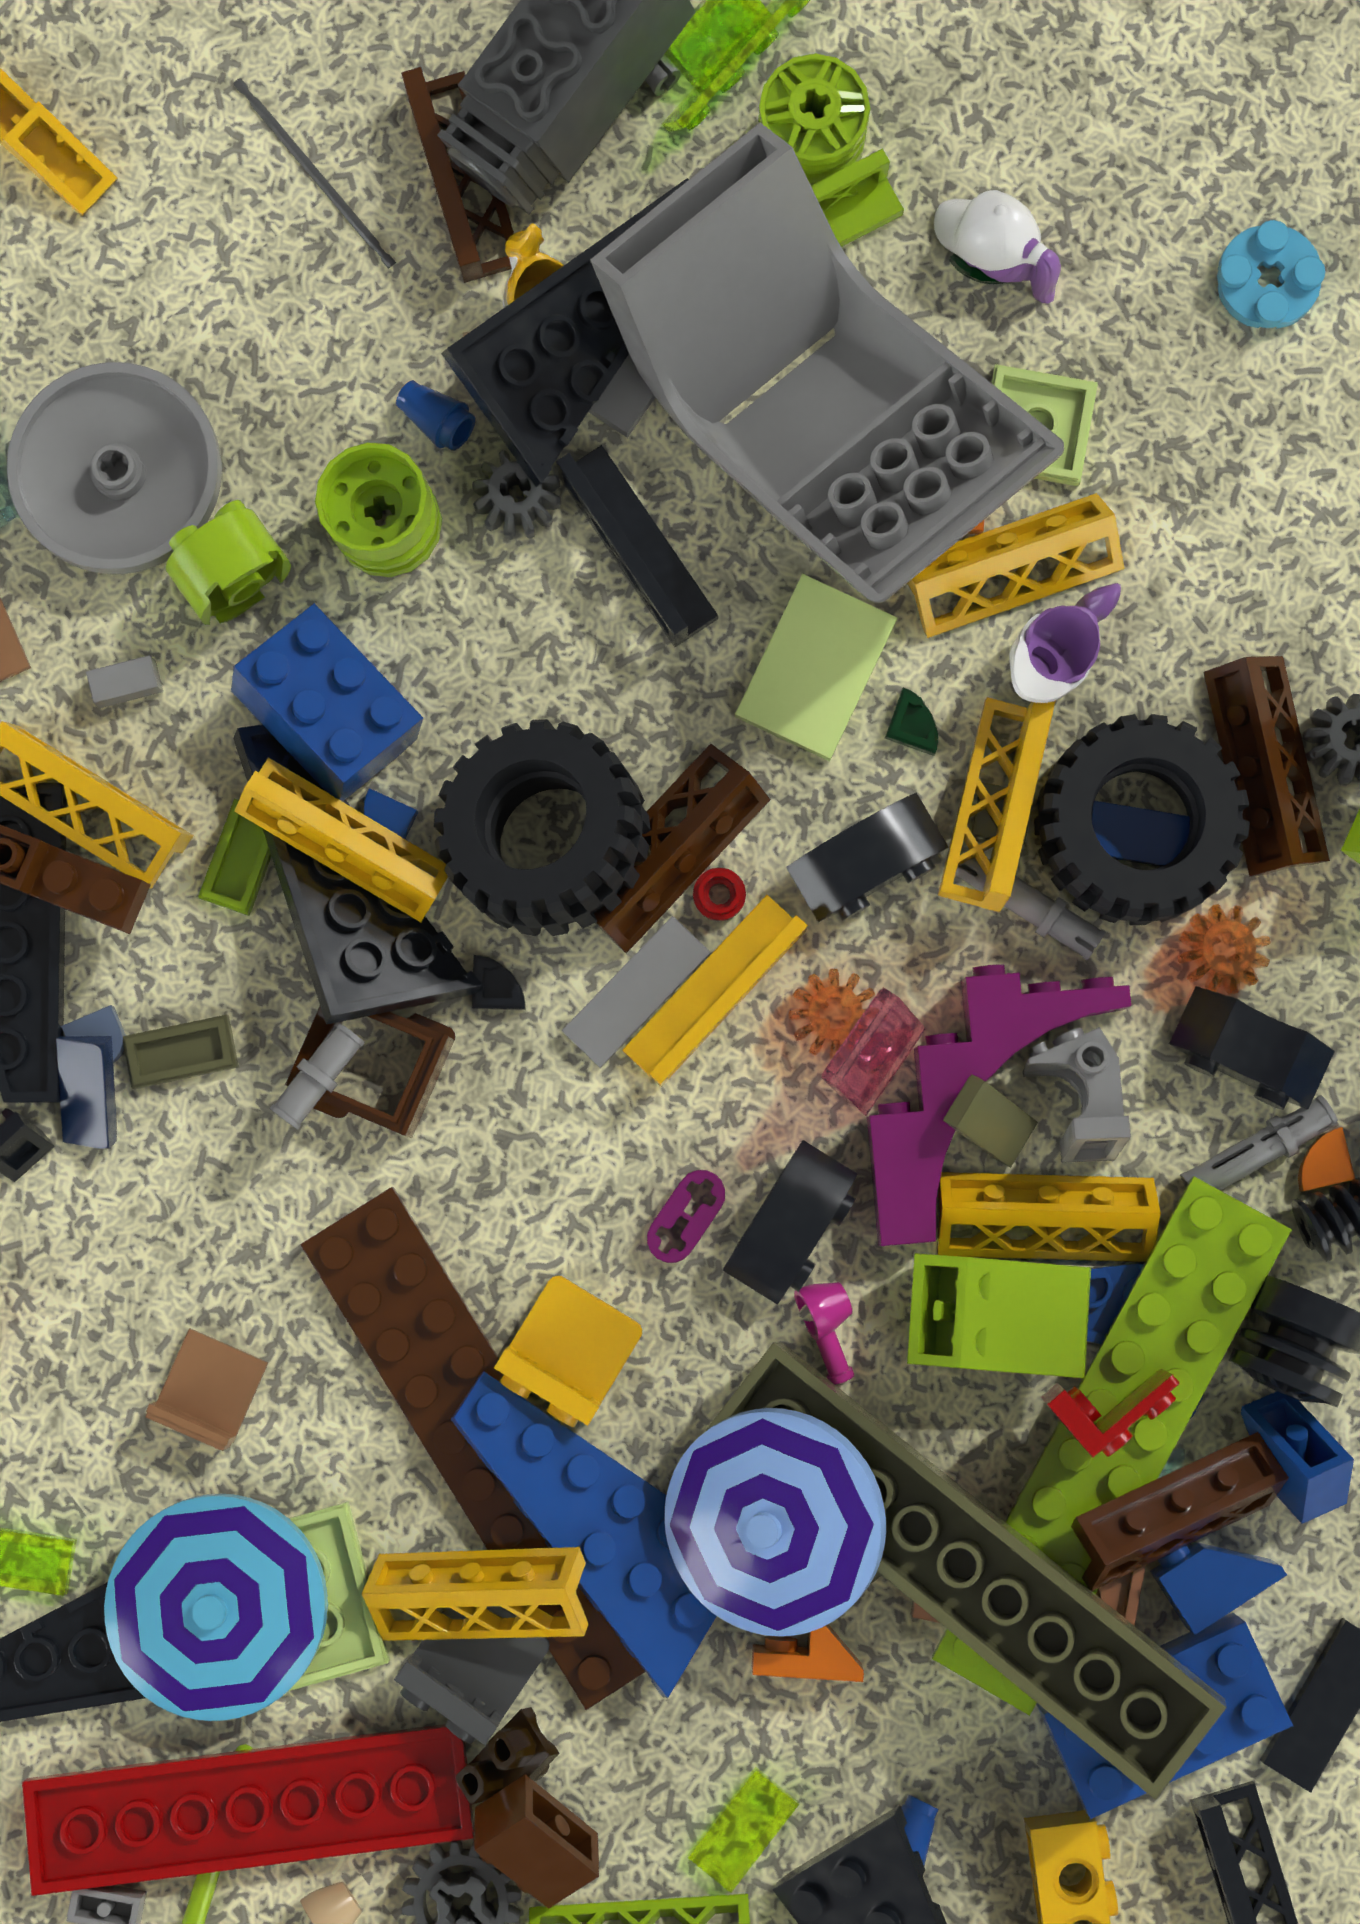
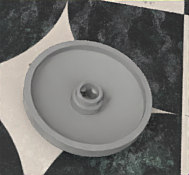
(113, 467)

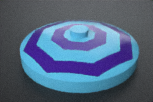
(216, 1607)

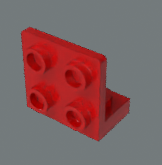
(1112, 1430)

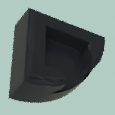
(498, 987)

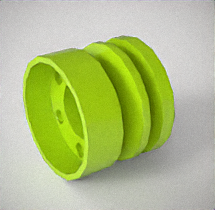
(830, 92)
(355, 493)

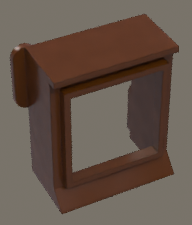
(419, 1088)

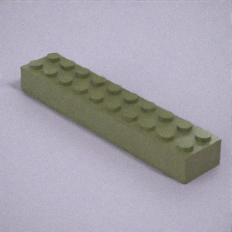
(1006, 1593)

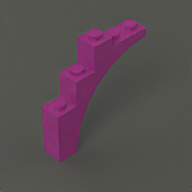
(999, 1021)

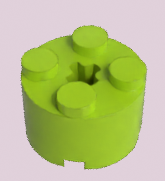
(225, 563)

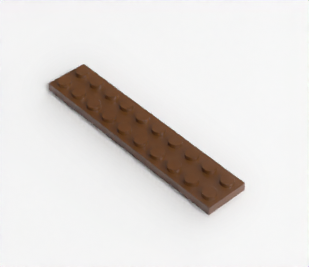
(429, 1360)

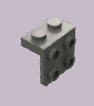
(471, 1678)

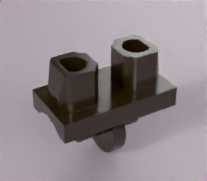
(508, 1756)

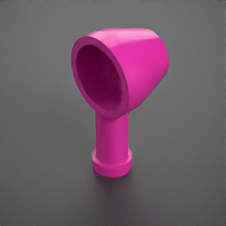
(829, 1309)

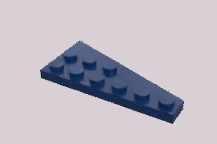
(595, 1504)

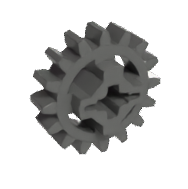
(445, 1885)

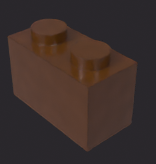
(536, 1841)

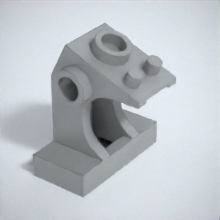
(1101, 1127)

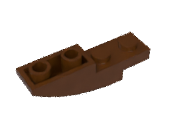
(70, 881)

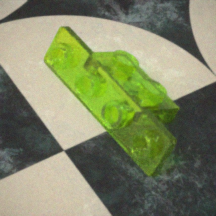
(716, 46)

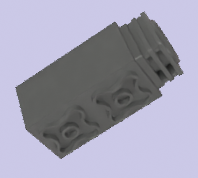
(554, 89)

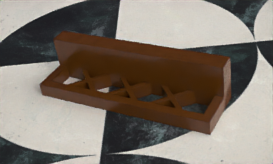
(442, 173)
(1246, 732)
(684, 850)
(1178, 1509)

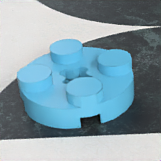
(1277, 247)

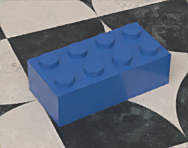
(1228, 1663)

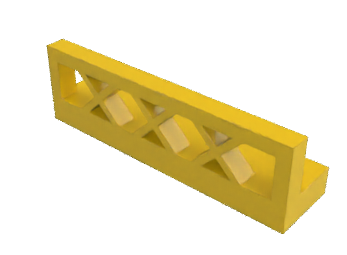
(1020, 547)
(100, 794)
(1016, 807)
(337, 844)
(714, 990)
(1048, 1207)
(470, 1584)

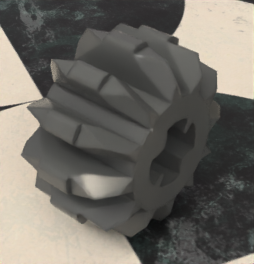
(500, 504)
(1331, 735)

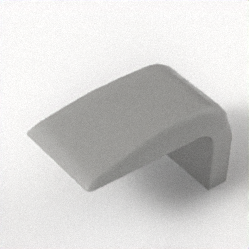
(867, 446)

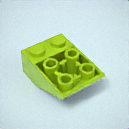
(999, 1315)

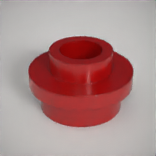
(715, 877)

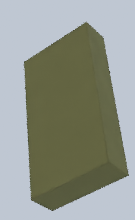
(180, 1051)
(990, 1120)

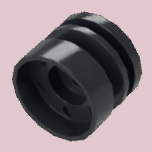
(1299, 1341)

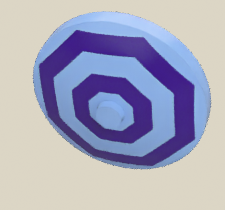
(775, 1522)

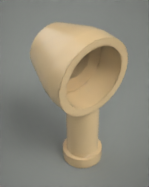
(331, 1905)

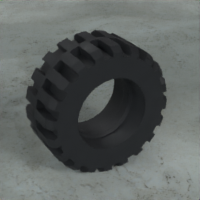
(1195, 775)
(503, 777)

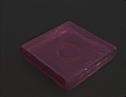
(873, 1051)

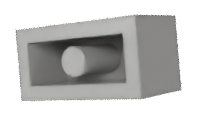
(124, 681)
(106, 1905)

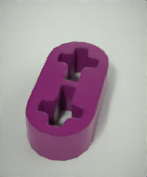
(675, 1208)

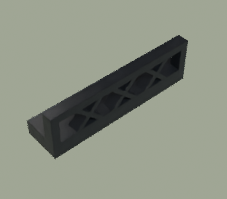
(637, 544)
(1225, 1860)

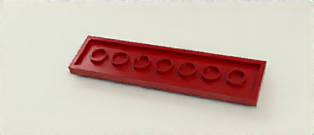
(245, 1809)

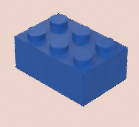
(326, 703)

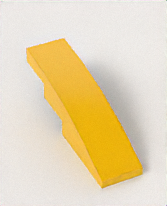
(50, 149)

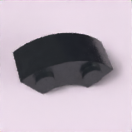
(868, 857)
(1251, 1047)
(791, 1222)

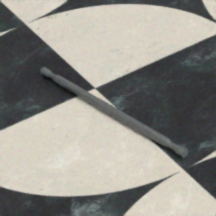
(314, 173)

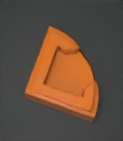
(1326, 1162)

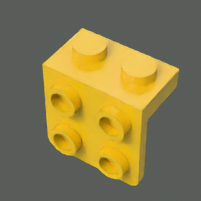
(568, 1351)

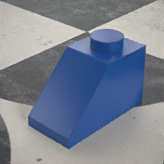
(1306, 1451)
(1212, 1581)

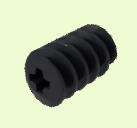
(1329, 1220)

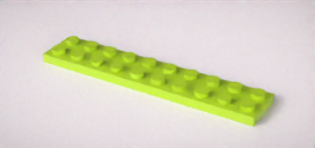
(1172, 1320)

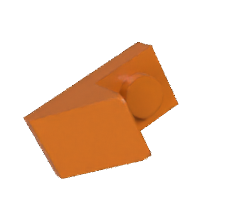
(823, 1658)

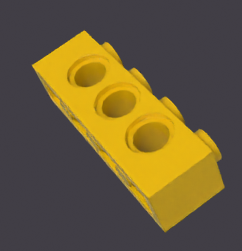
(1065, 1840)

